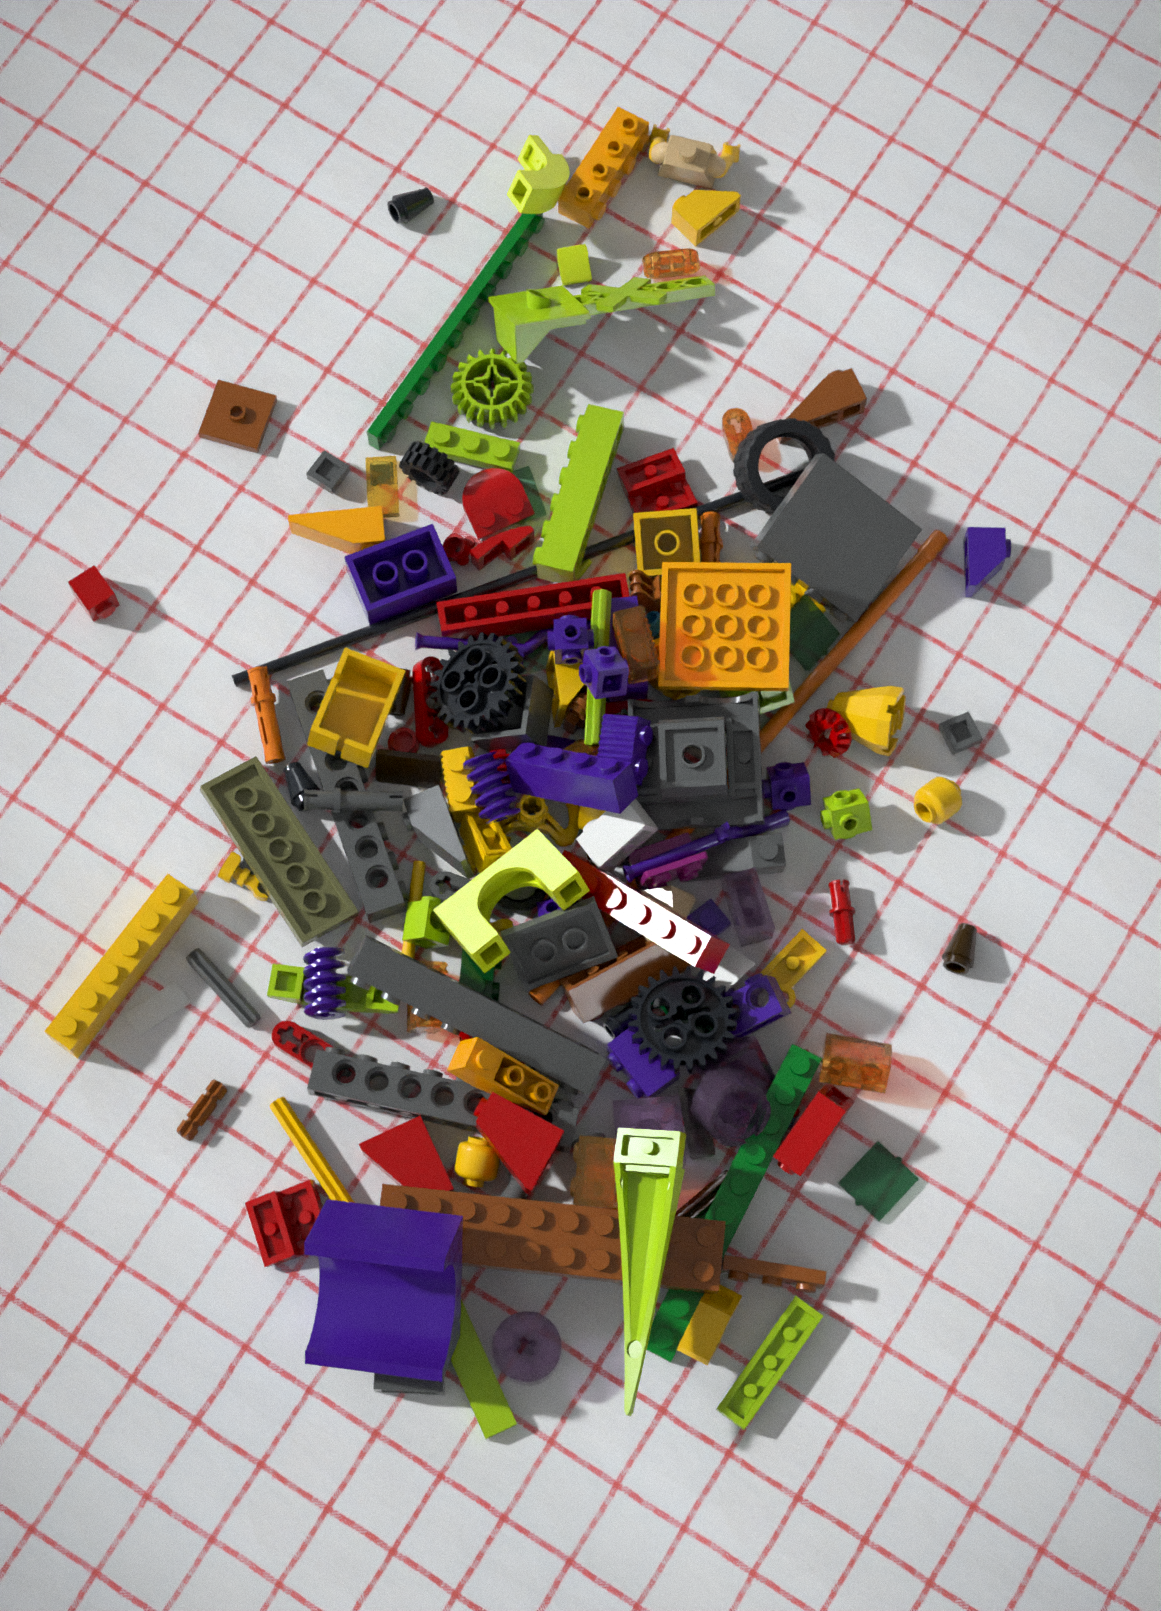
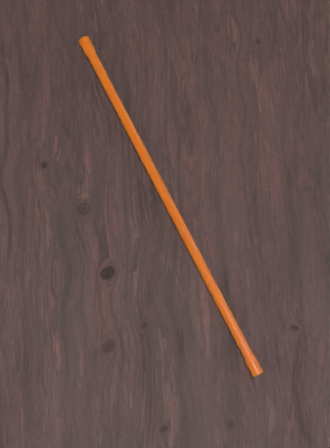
(925, 554)

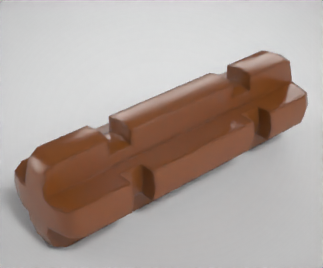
(201, 1110)

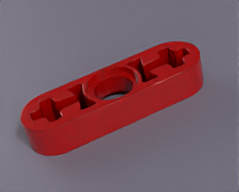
(424, 714)
(298, 1033)

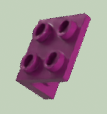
(683, 869)

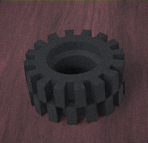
(429, 468)

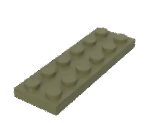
(279, 851)

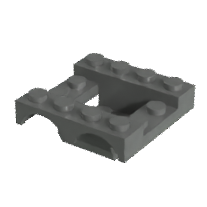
(698, 794)

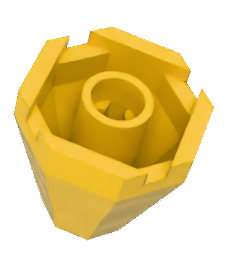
(872, 716)

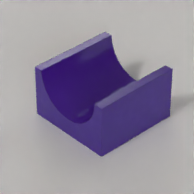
(386, 1289)

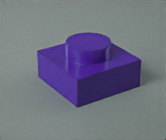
(710, 918)

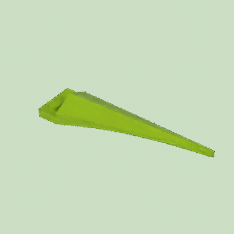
(647, 1198)

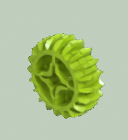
(468, 385)

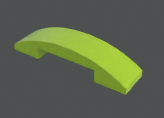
(288, 985)

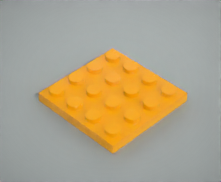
(725, 626)

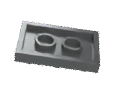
(559, 944)

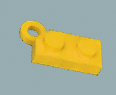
(794, 963)

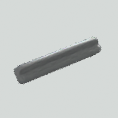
(223, 988)

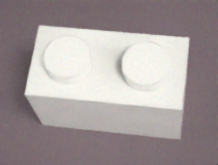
(616, 836)

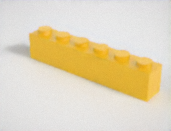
(122, 966)

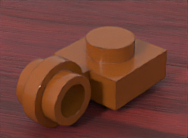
(576, 715)

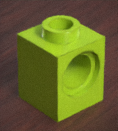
(423, 926)

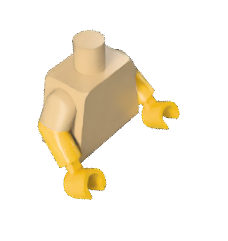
(690, 159)

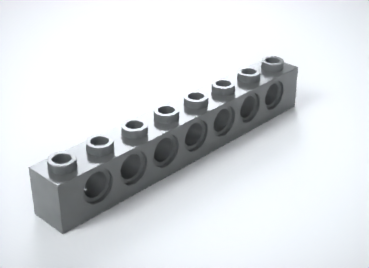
(377, 902)
(329, 1063)

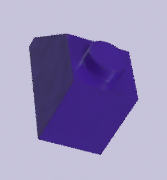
(983, 556)

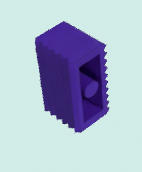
(627, 741)

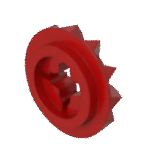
(840, 737)

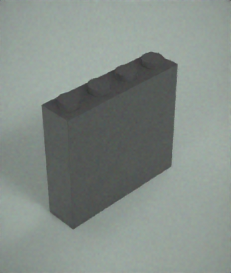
(836, 538)

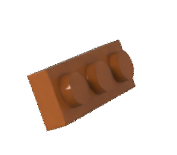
(773, 1274)

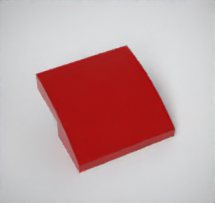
(656, 483)
(284, 1221)

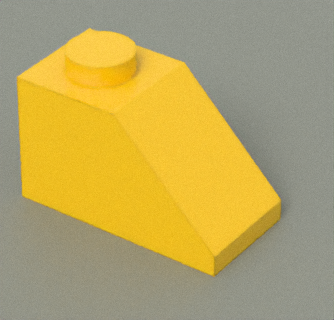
(703, 212)

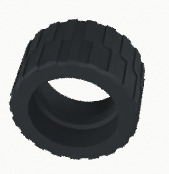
(749, 450)

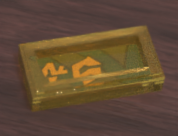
(383, 484)

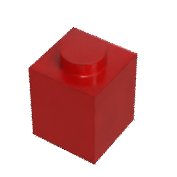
(94, 594)

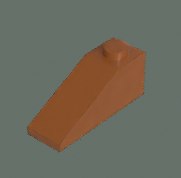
(831, 401)

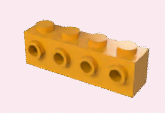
(604, 167)

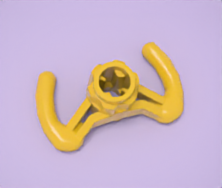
(539, 821)

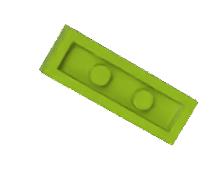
(473, 447)

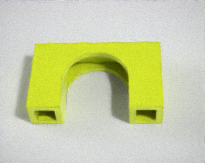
(529, 863)

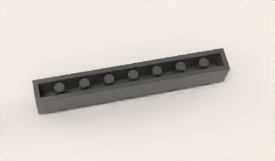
(474, 1014)

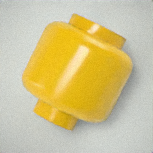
(937, 800)
(476, 1162)

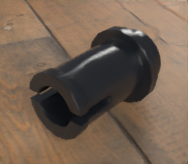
(618, 1023)

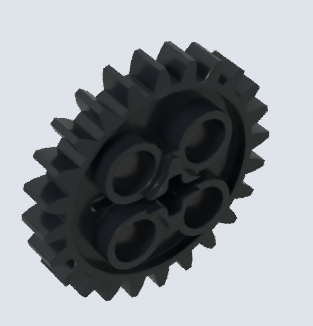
(478, 683)
(695, 1046)

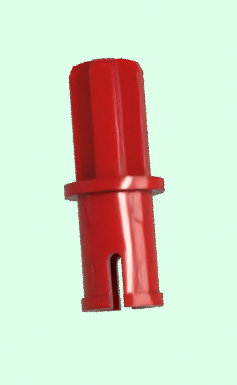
(842, 912)

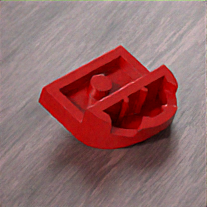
(494, 501)

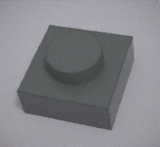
(328, 472)
(960, 733)

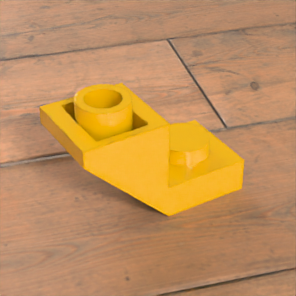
(709, 1324)

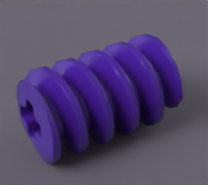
(490, 787)
(322, 983)

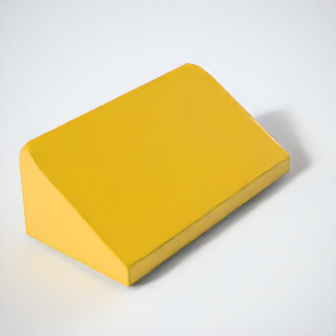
(483, 841)

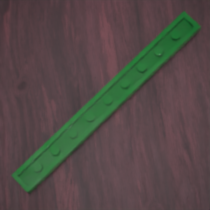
(451, 332)
(738, 1190)

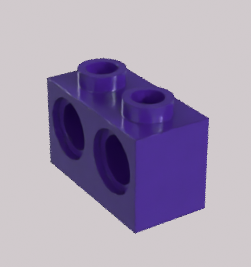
(753, 1016)

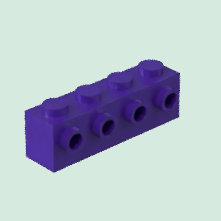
(572, 777)

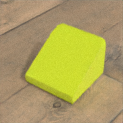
(574, 264)

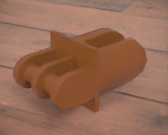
(646, 589)

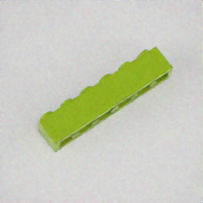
(579, 495)

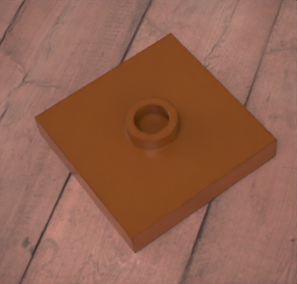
(237, 416)

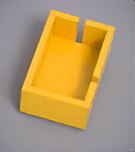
(359, 708)

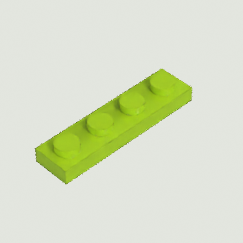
(769, 1363)

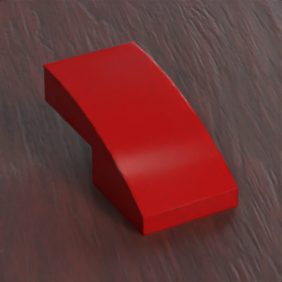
(508, 542)

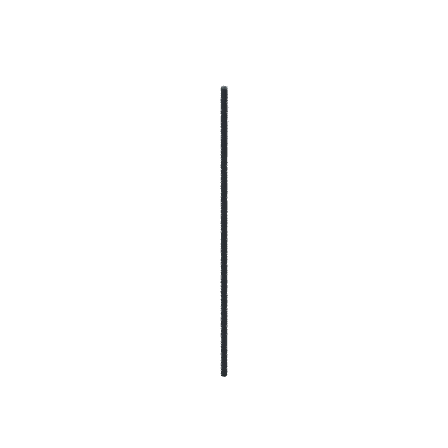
(488, 588)

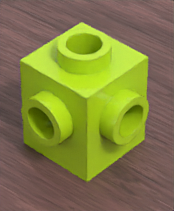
(846, 814)

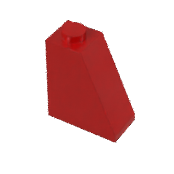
(813, 1129)
(518, 1138)
(408, 1156)

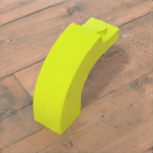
(542, 181)

